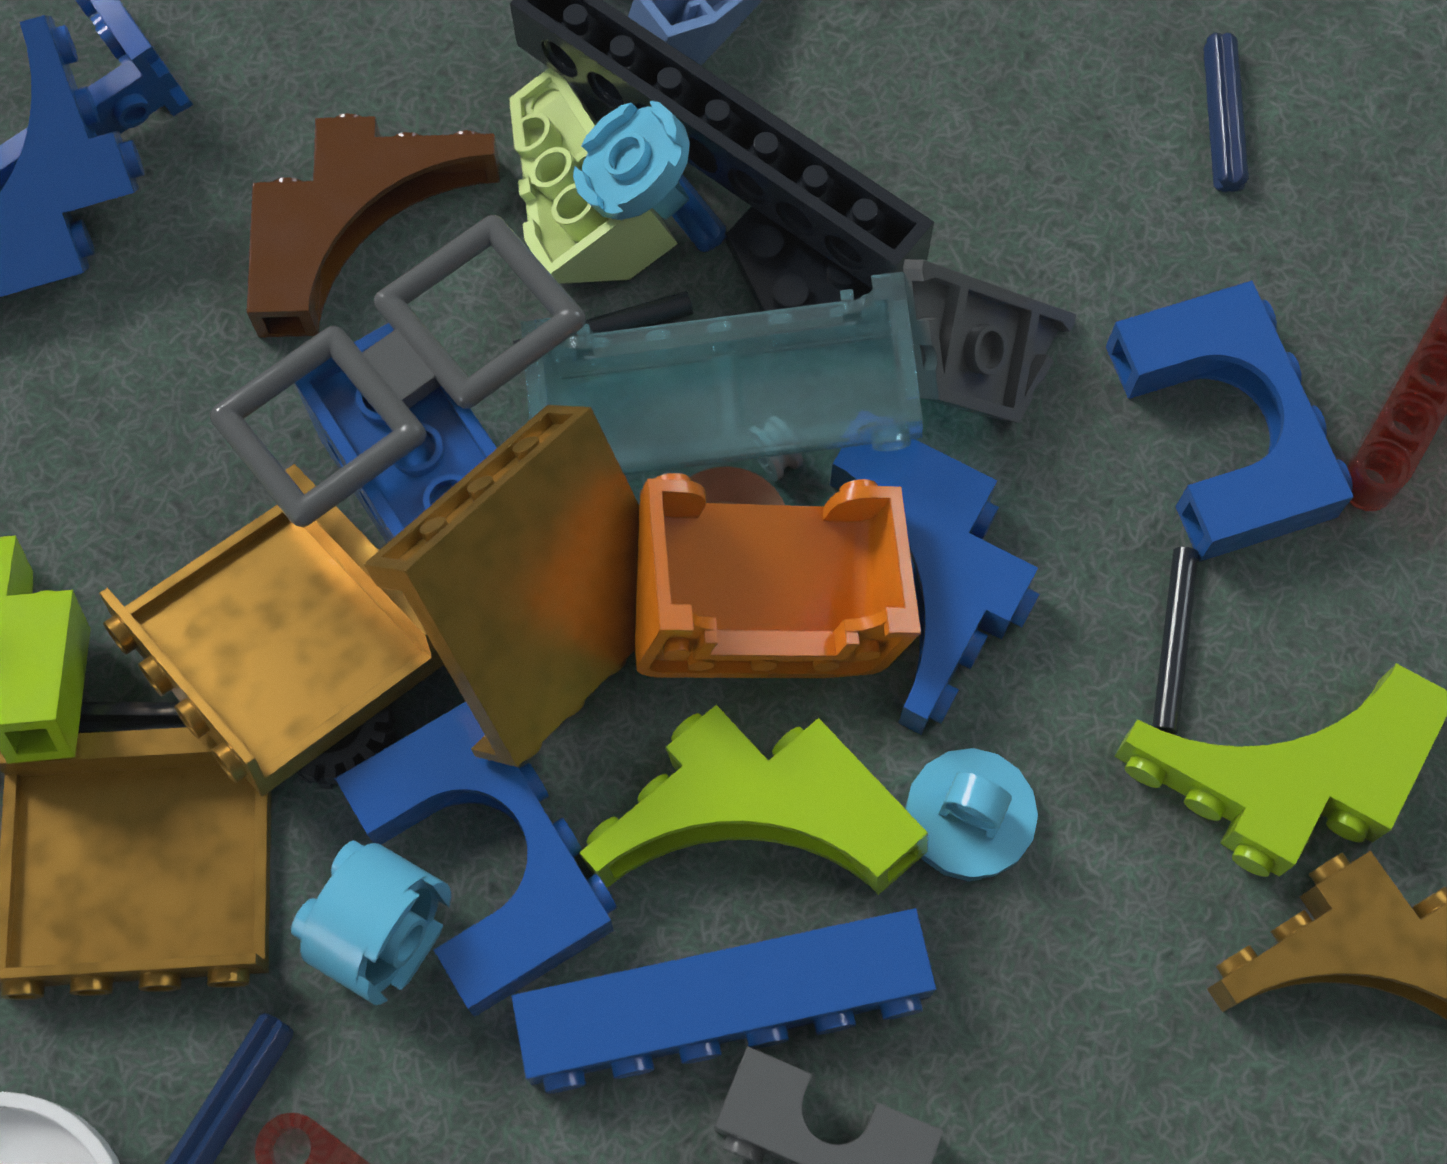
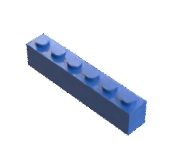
(723, 998)

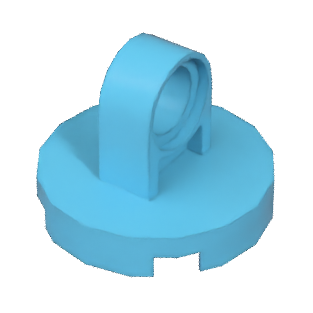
(634, 163)
(974, 812)

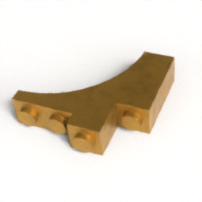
(1358, 937)

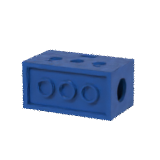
(351, 425)

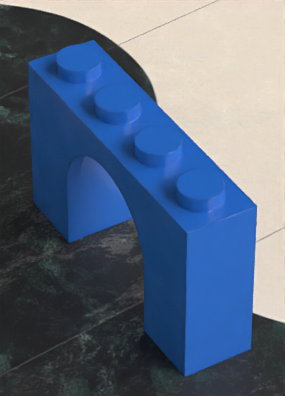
(1235, 341)
(553, 908)

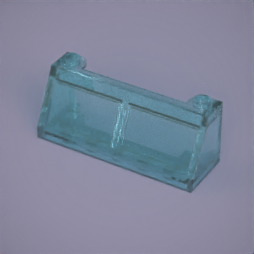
(744, 382)

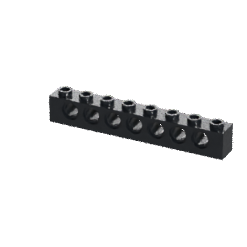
(728, 135)

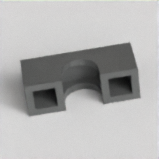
(767, 1117)

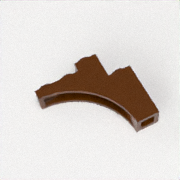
(359, 182)

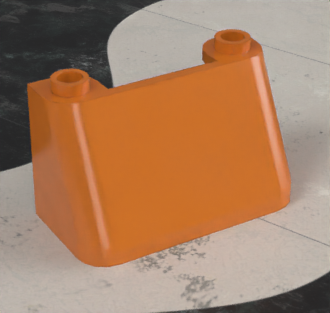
(772, 584)

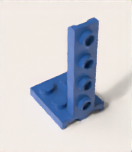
(126, 93)

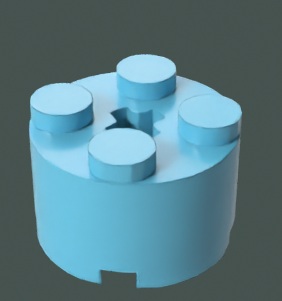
(371, 920)

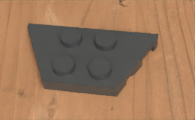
(978, 341)

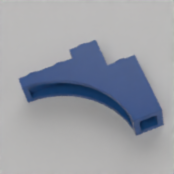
(57, 169)
(955, 572)

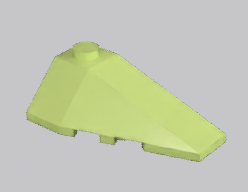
(561, 226)

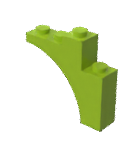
(40, 663)
(727, 790)
(1277, 791)

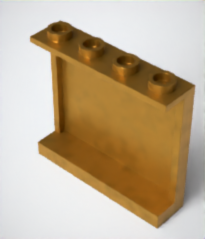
(526, 578)
(276, 642)
(132, 868)

